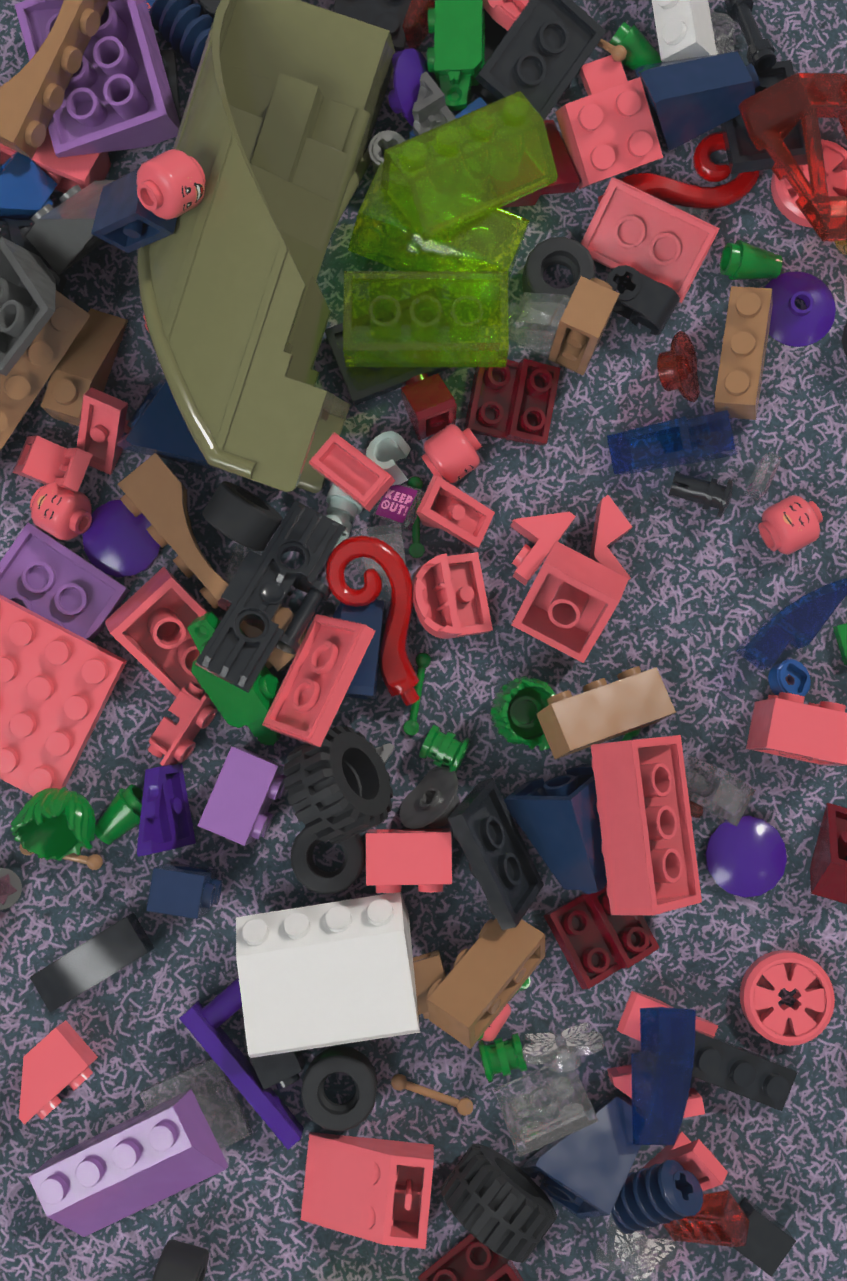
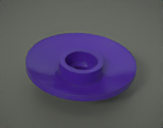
(798, 326)

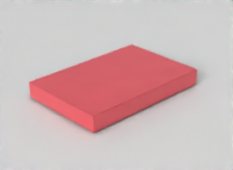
(648, 236)
(318, 679)

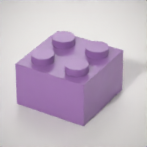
(243, 796)

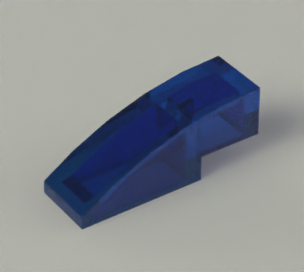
(673, 443)
(792, 624)
(662, 1074)

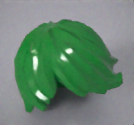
(514, 709)
(55, 824)

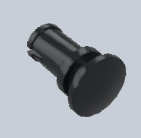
(703, 492)

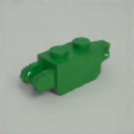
(457, 48)
(233, 703)

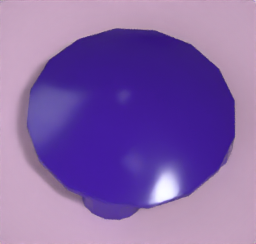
(407, 71)
(119, 541)
(746, 857)

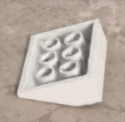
(326, 974)

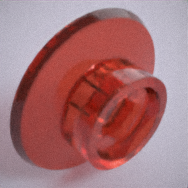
(679, 367)

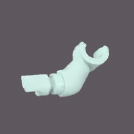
(382, 450)

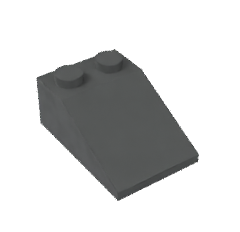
(64, 232)
(25, 301)

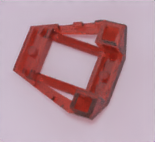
(774, 114)

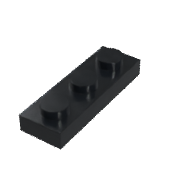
(741, 1071)

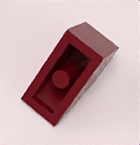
(428, 404)
(829, 858)

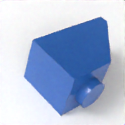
(23, 187)

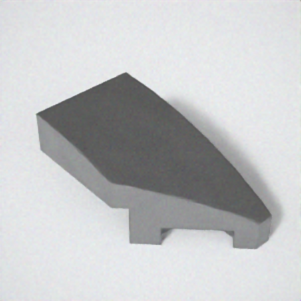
(430, 107)

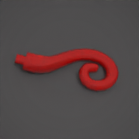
(695, 196)
(393, 658)

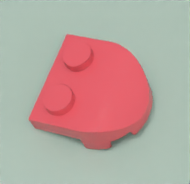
(451, 596)

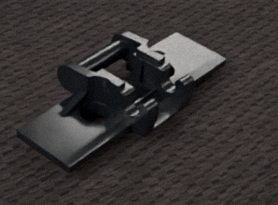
(261, 589)

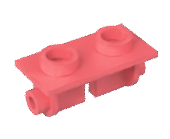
(177, 739)

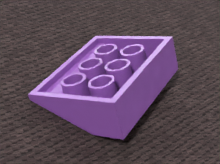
(121, 87)

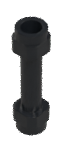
(760, 50)

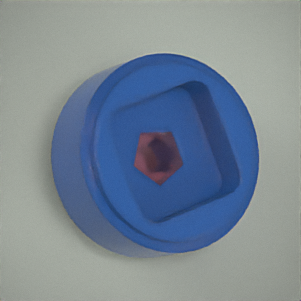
(789, 677)

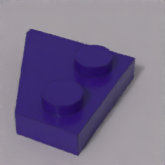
(164, 811)

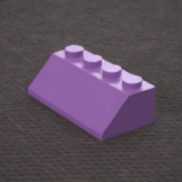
(129, 1166)

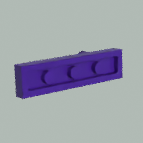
(205, 1027)

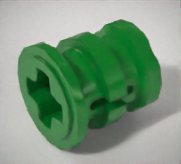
(444, 748)
(502, 1057)

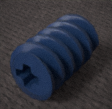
(182, 26)
(657, 1197)

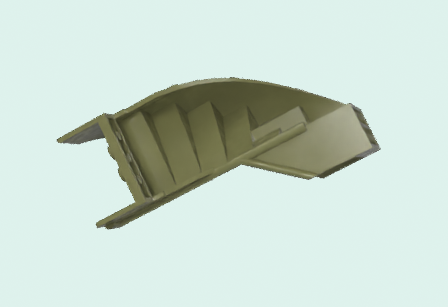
(234, 292)

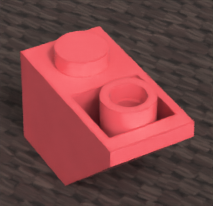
(51, 1066)

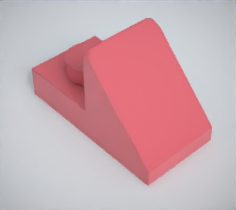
(101, 427)
(454, 512)
(543, 532)
(695, 1159)

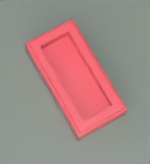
(351, 471)

